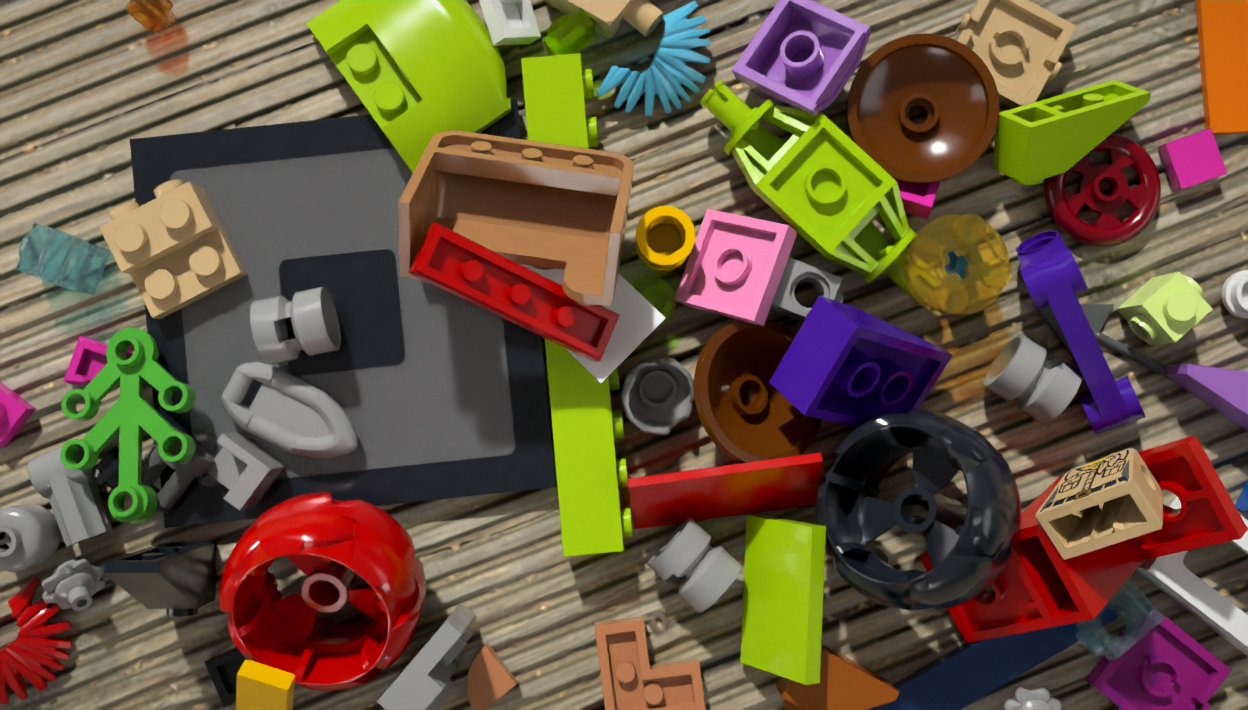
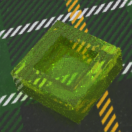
(569, 34)

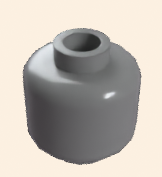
(27, 536)

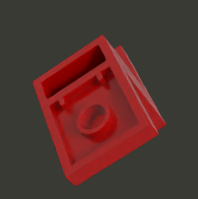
(1048, 592)

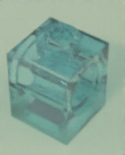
(62, 259)
(1140, 619)

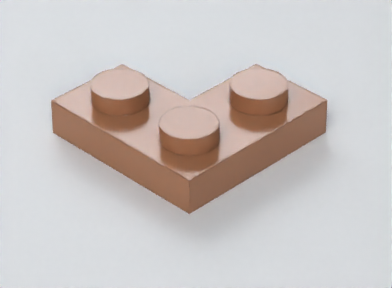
(635, 684)

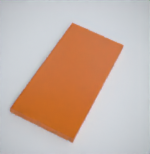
(1224, 64)

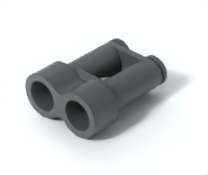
(180, 479)

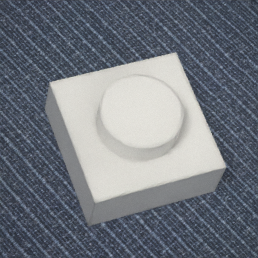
(510, 21)

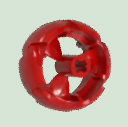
(332, 547)

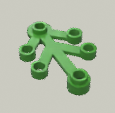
(128, 418)

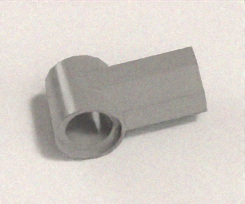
(71, 496)

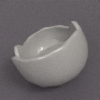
(657, 394)

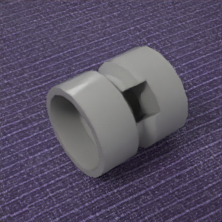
(312, 319)
(1039, 383)
(696, 566)

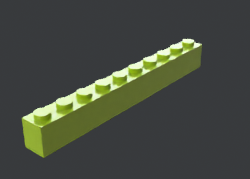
(579, 403)

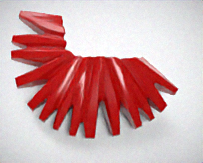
(34, 648)

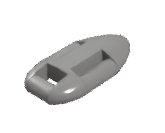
(289, 413)

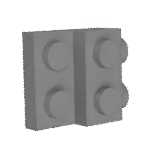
(427, 676)

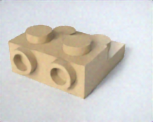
(172, 247)

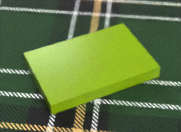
(783, 597)

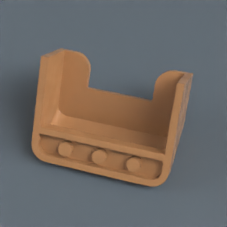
(526, 203)

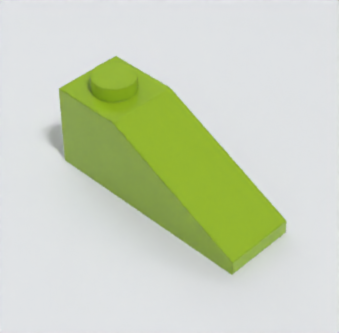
(1061, 130)

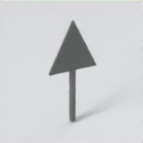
(1096, 316)

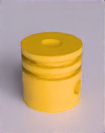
(664, 238)

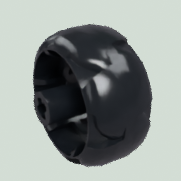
(963, 544)

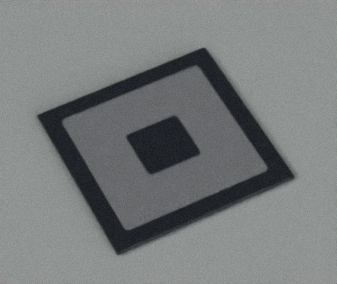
(430, 382)

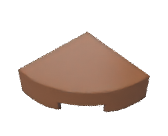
(488, 679)

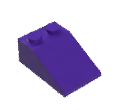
(856, 366)

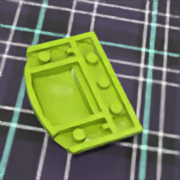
(416, 67)

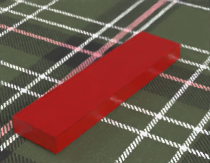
(512, 292)

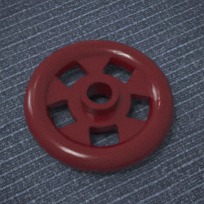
(1107, 229)

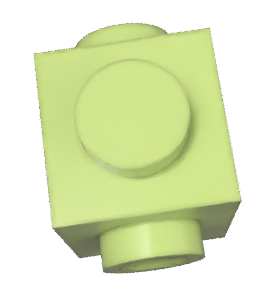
(1165, 308)

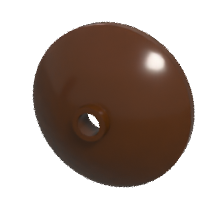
(942, 82)
(766, 423)

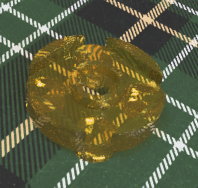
(986, 269)

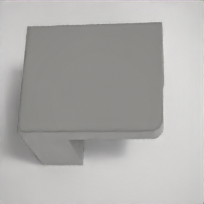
(243, 470)

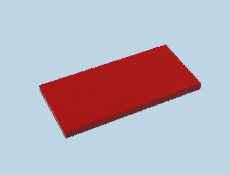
(725, 490)

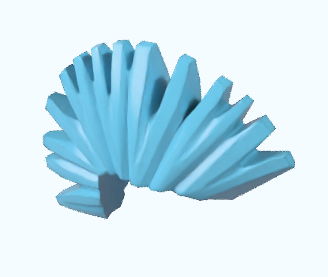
(667, 68)

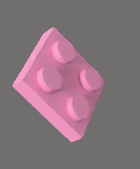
(736, 266)

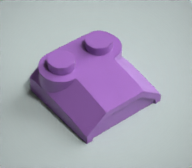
(803, 55)

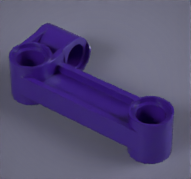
(1054, 281)

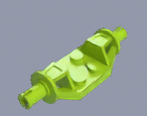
(818, 183)

